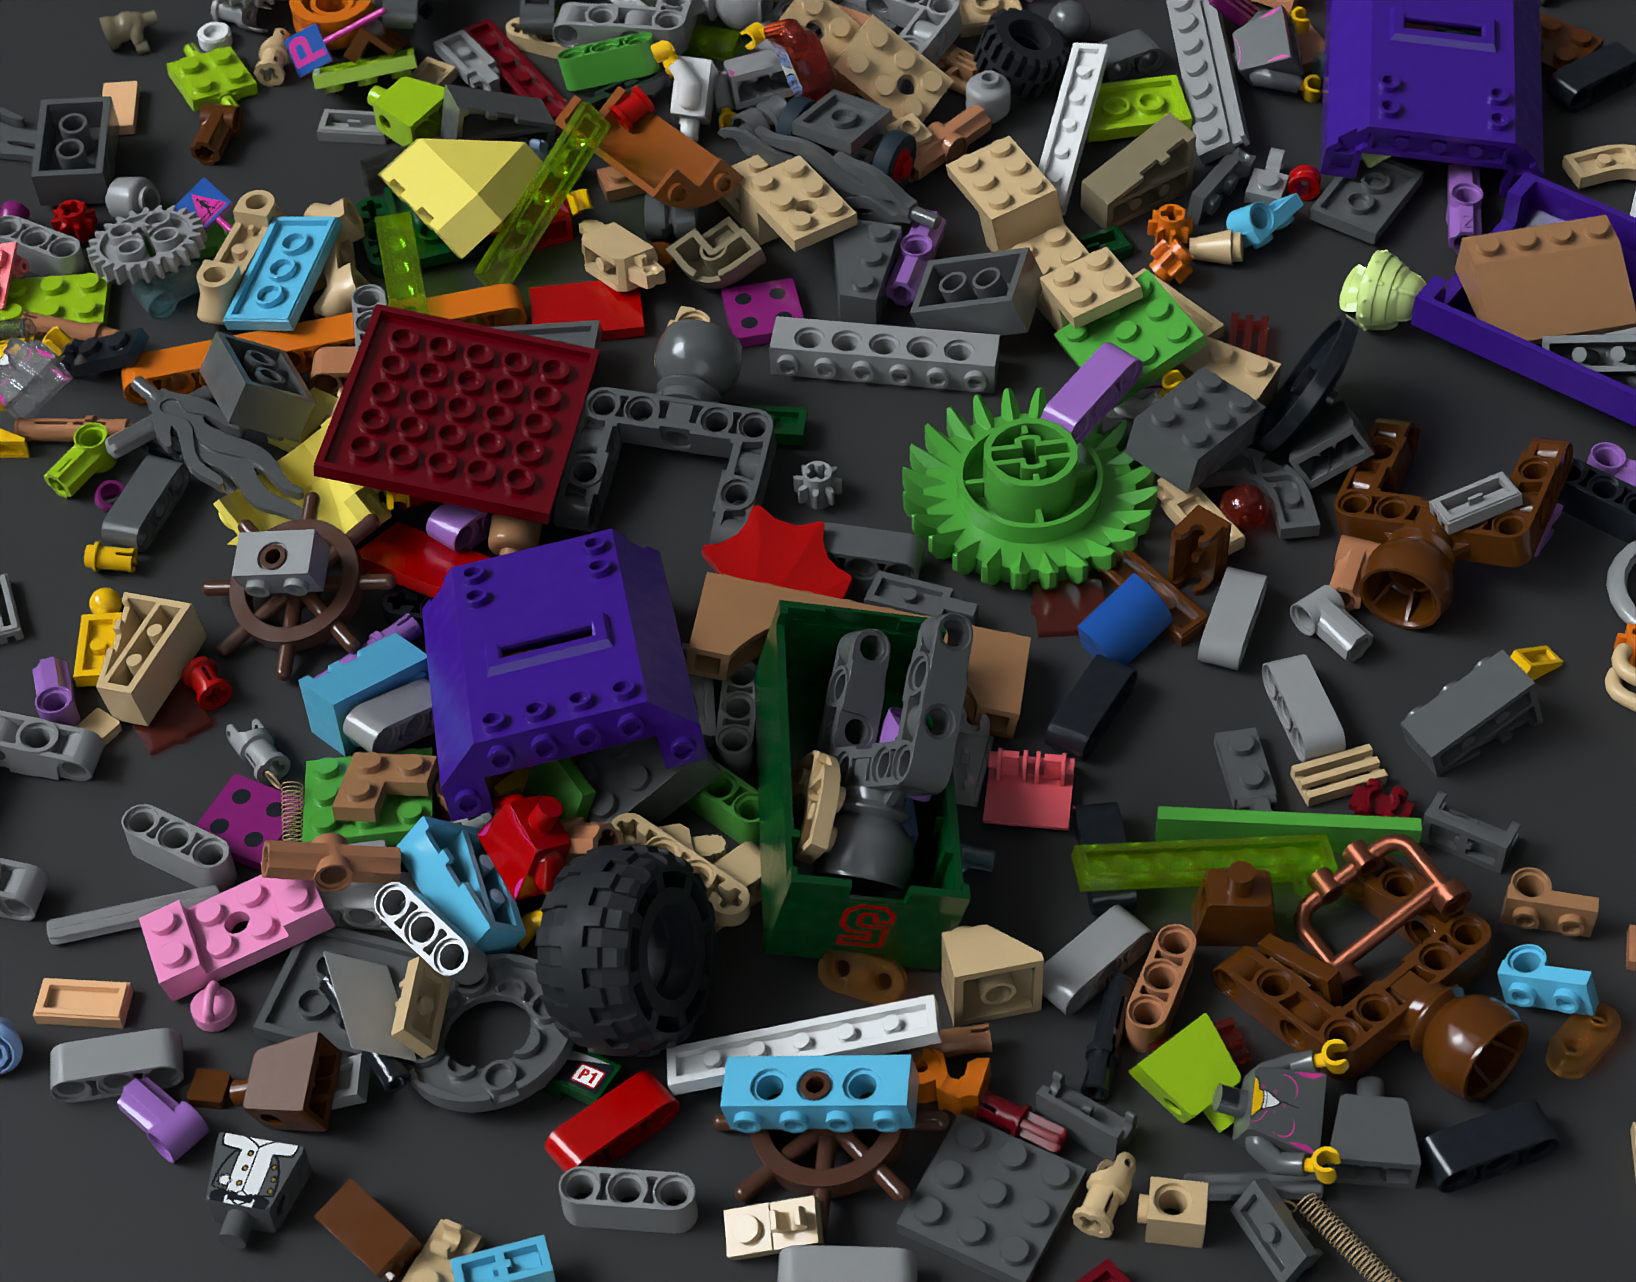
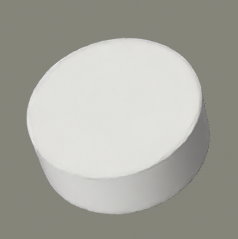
(214, 36)

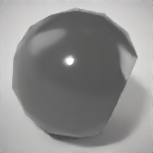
(1071, 20)

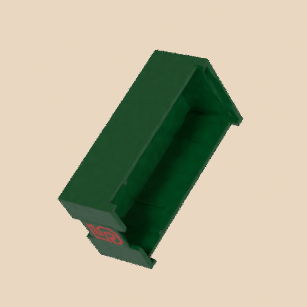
(818, 913)

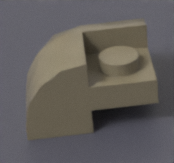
(718, 256)

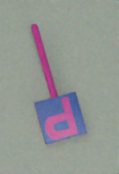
(310, 49)

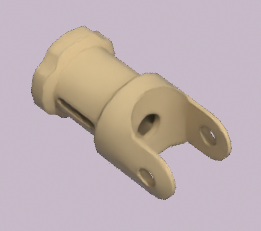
(273, 55)
(1105, 1193)

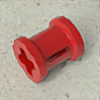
(632, 108)
(206, 683)

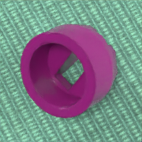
(15, 208)
(106, 491)

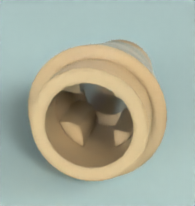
(1218, 247)

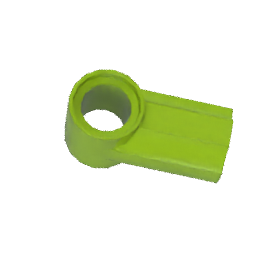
(81, 461)

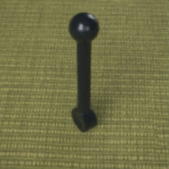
(157, 447)

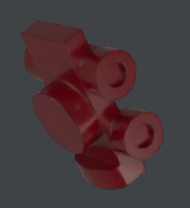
(1372, 802)

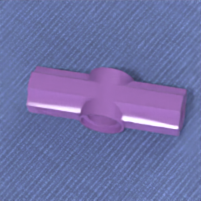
(1463, 203)
(915, 252)

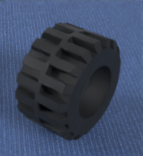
(1022, 50)

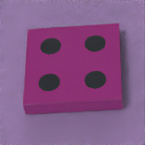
(754, 308)
(246, 817)

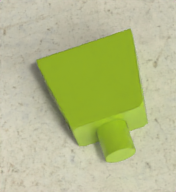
(408, 109)
(1188, 1071)

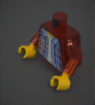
(799, 55)

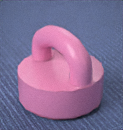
(213, 1008)

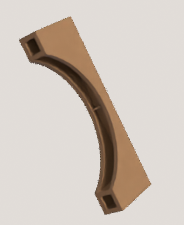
(739, 612)

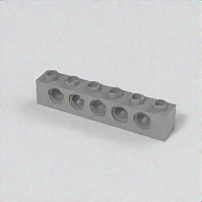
(885, 354)

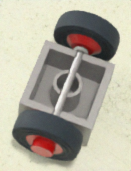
(888, 151)

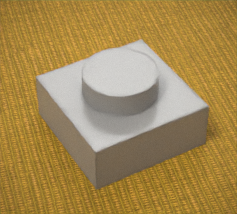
(352, 1082)

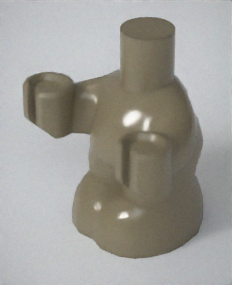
(128, 27)

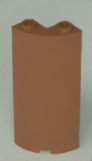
(660, 158)

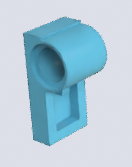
(1260, 219)
(1531, 982)

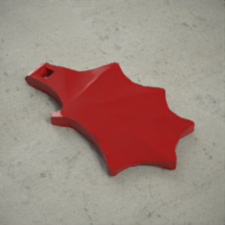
(779, 555)

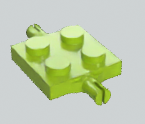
(211, 77)

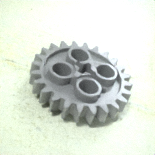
(122, 254)

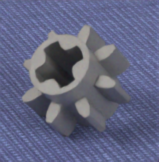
(817, 484)

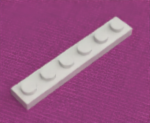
(1073, 117)
(855, 1032)

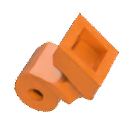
(952, 1094)

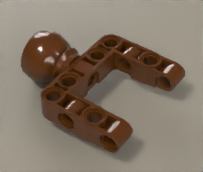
(1411, 571)
(1464, 1039)

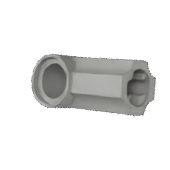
(1325, 615)

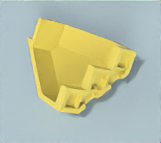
(462, 185)
(340, 502)

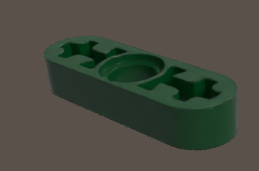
(369, 206)

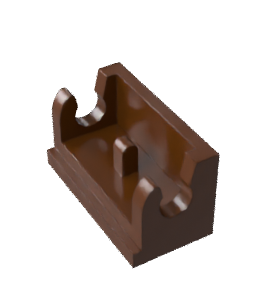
(1199, 549)
(369, 1231)

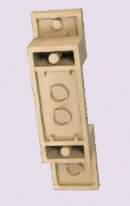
(1023, 211)

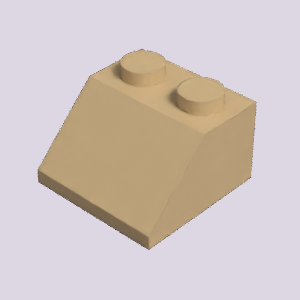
(989, 975)

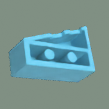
(376, 671)
(462, 883)

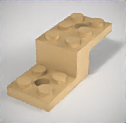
(872, 60)
(786, 203)

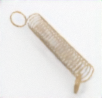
(290, 807)
(1360, 1254)

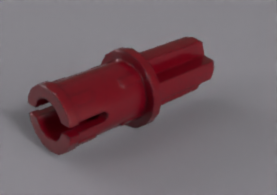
(1022, 1122)

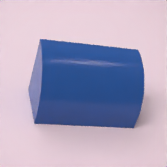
(1125, 622)

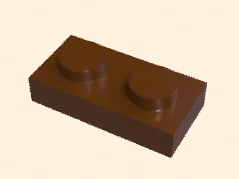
(1322, 975)

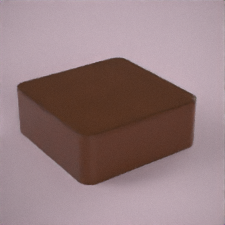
(210, 1088)

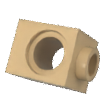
(1182, 1195)

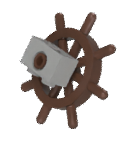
(293, 566)

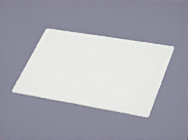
(366, 1004)

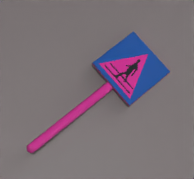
(207, 203)

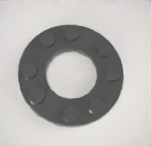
(501, 1081)

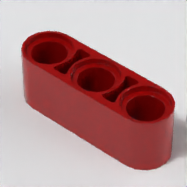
(613, 1124)

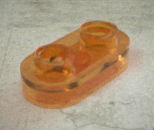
(863, 976)
(1587, 1038)

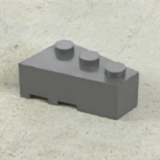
(494, 116)
(862, 268)
(1606, 354)
(1472, 713)

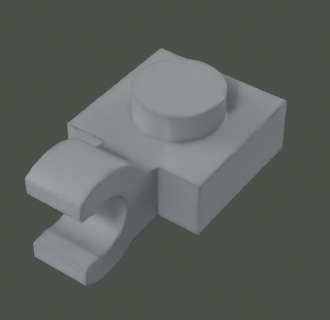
(1269, 183)

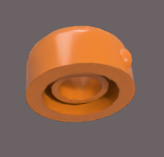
(331, 17)

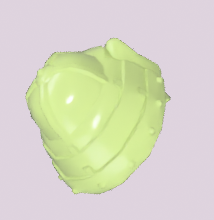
(1381, 292)

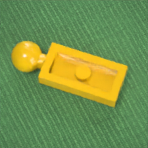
(96, 635)

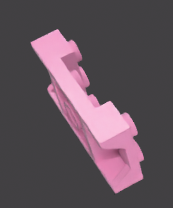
(197, 942)

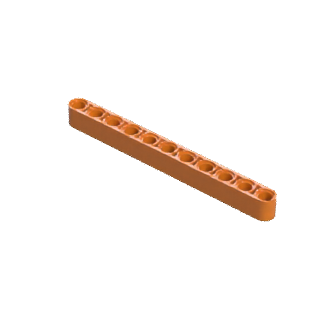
(179, 366)

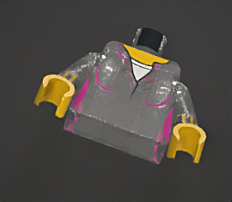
(32, 373)

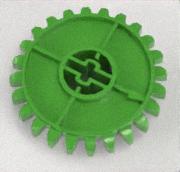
(1025, 498)

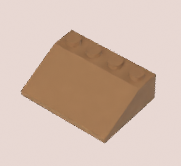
(1549, 279)

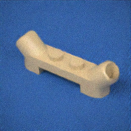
(340, 267)
(221, 278)

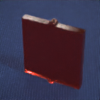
(1064, 608)
(175, 721)

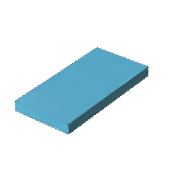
(283, 273)

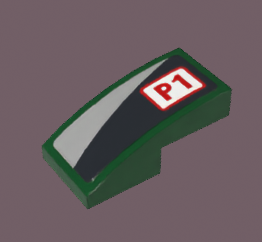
(585, 1077)

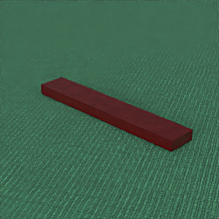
(515, 70)

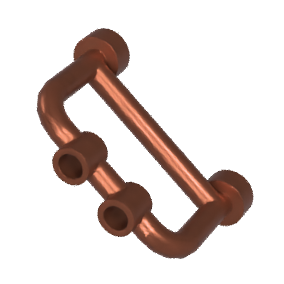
(1362, 860)

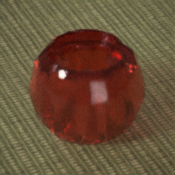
(1245, 507)

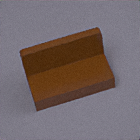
(371, 35)

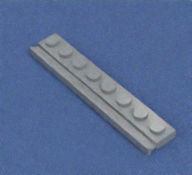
(1208, 78)

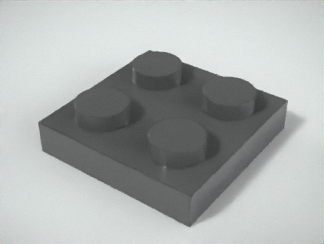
(842, 122)

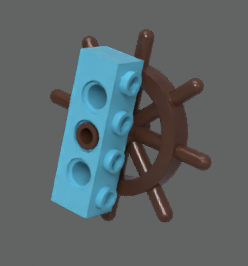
(827, 1103)

